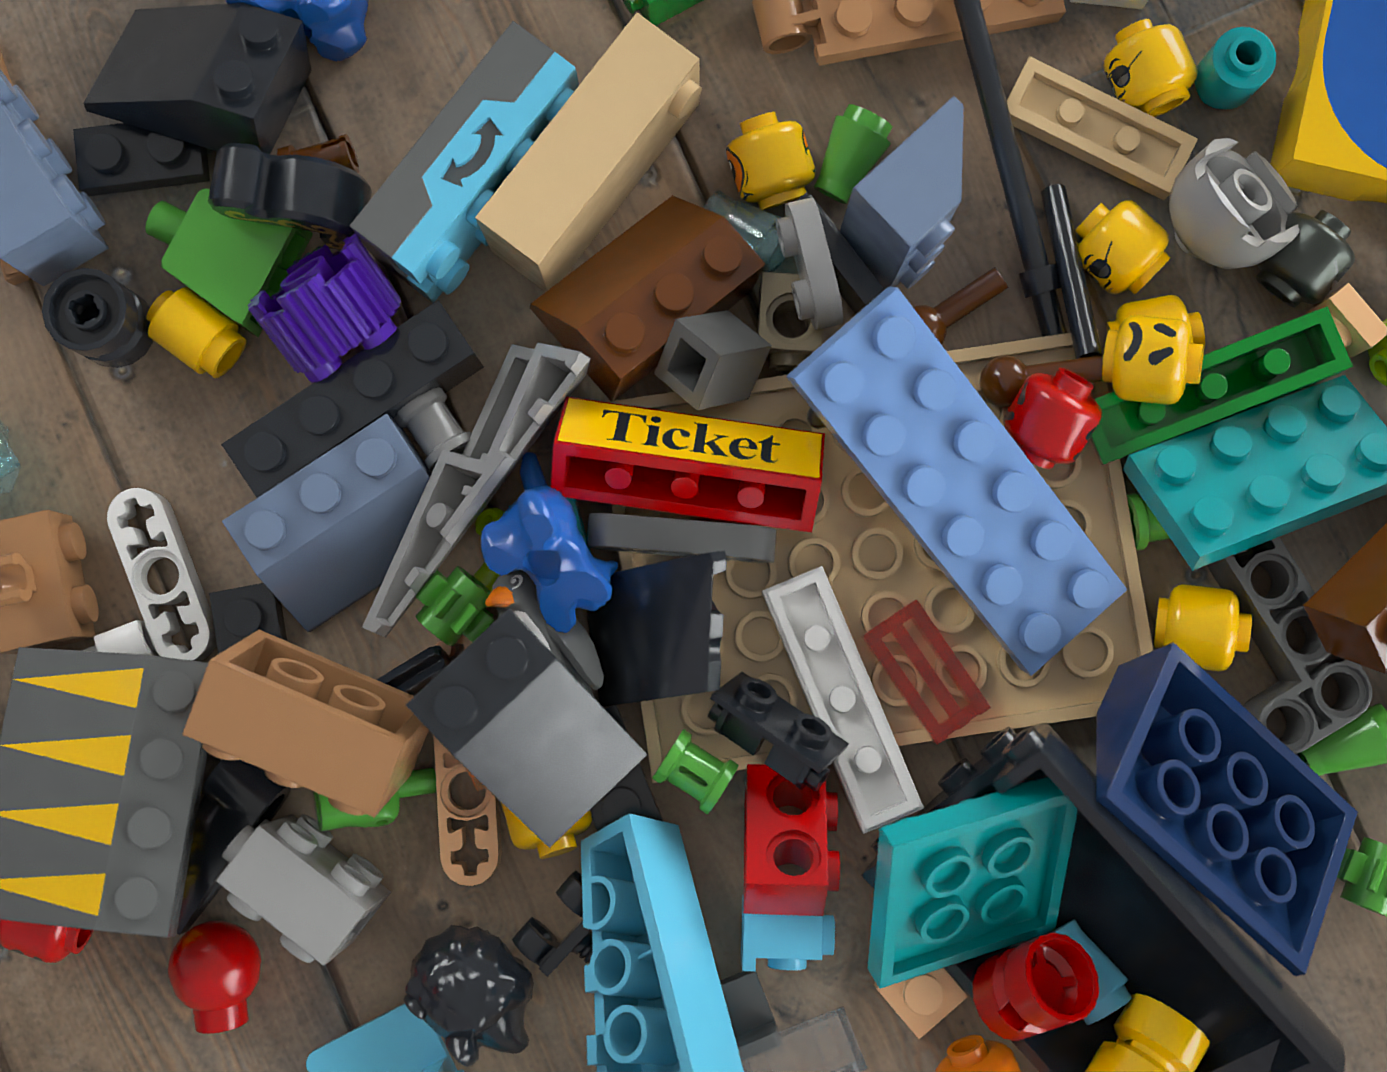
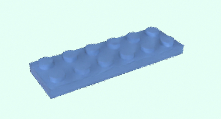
(957, 479)

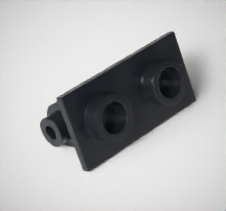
(803, 744)

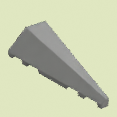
(516, 413)

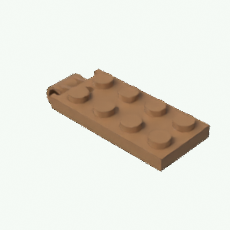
(876, 27)

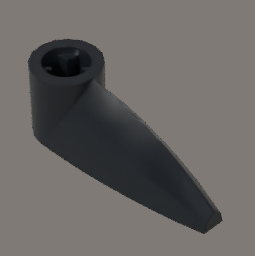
(233, 798)

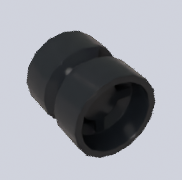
(97, 318)

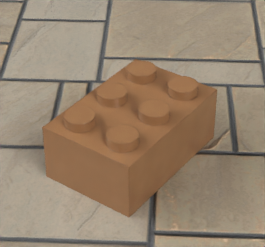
(307, 722)

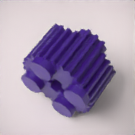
(328, 308)

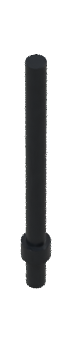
(1039, 278)

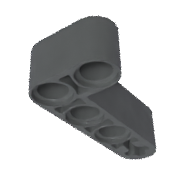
(1299, 672)

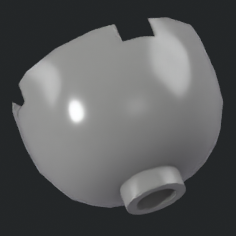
(1230, 207)

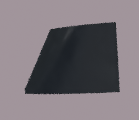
(660, 631)

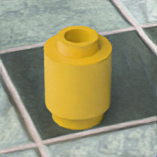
(195, 332)

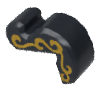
(288, 191)

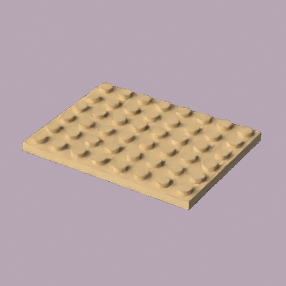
(882, 568)

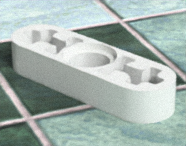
(161, 527)

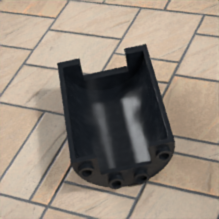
(1148, 925)

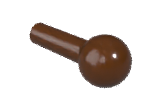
(961, 303)
(1006, 374)

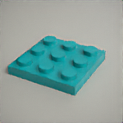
(969, 880)

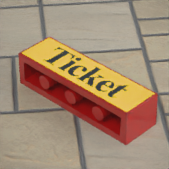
(688, 464)

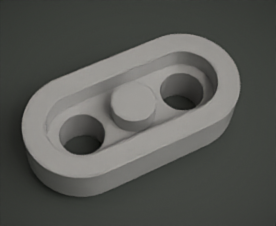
(804, 237)

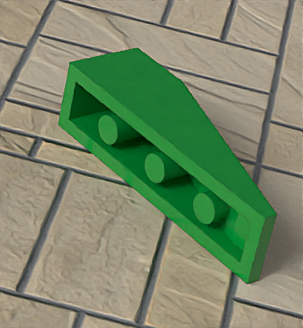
(1229, 383)

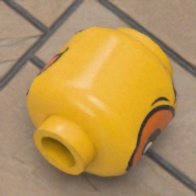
(770, 161)

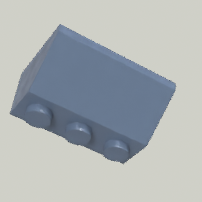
(907, 201)
(334, 523)

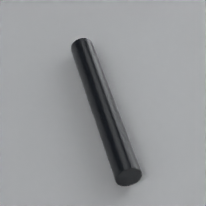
(1070, 272)

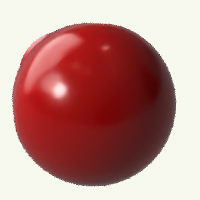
(214, 974)

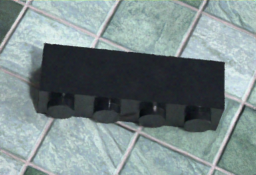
(375, 382)

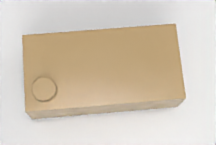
(592, 153)

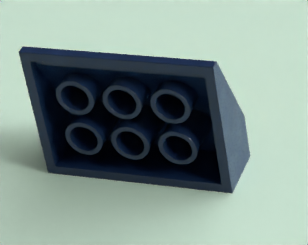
(1221, 800)

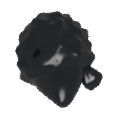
(471, 992)

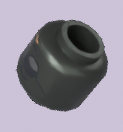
(1311, 262)

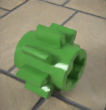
(454, 606)
(1366, 876)

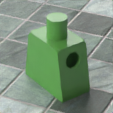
(224, 256)

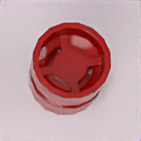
(1036, 987)

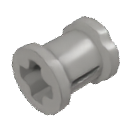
(432, 426)

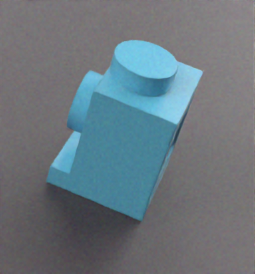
(785, 940)

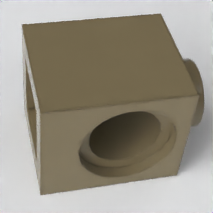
(775, 299)

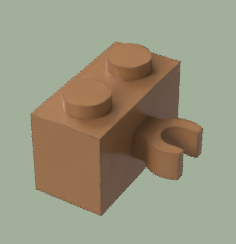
(43, 583)

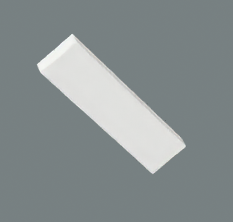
(843, 698)

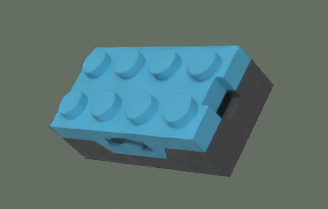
(426, 209)

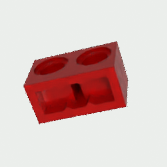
(782, 839)

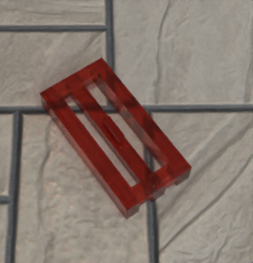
(957, 717)

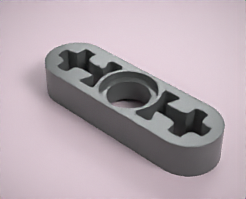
(680, 537)

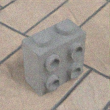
(302, 886)

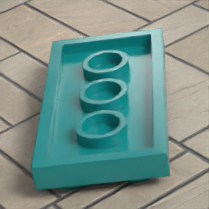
(1264, 471)

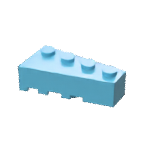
(650, 956)

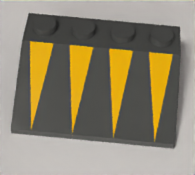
(98, 790)

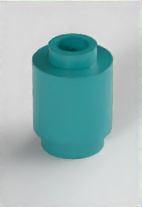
(1235, 68)

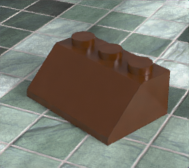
(634, 288)

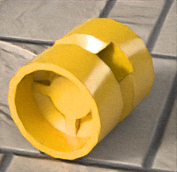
(1151, 1040)

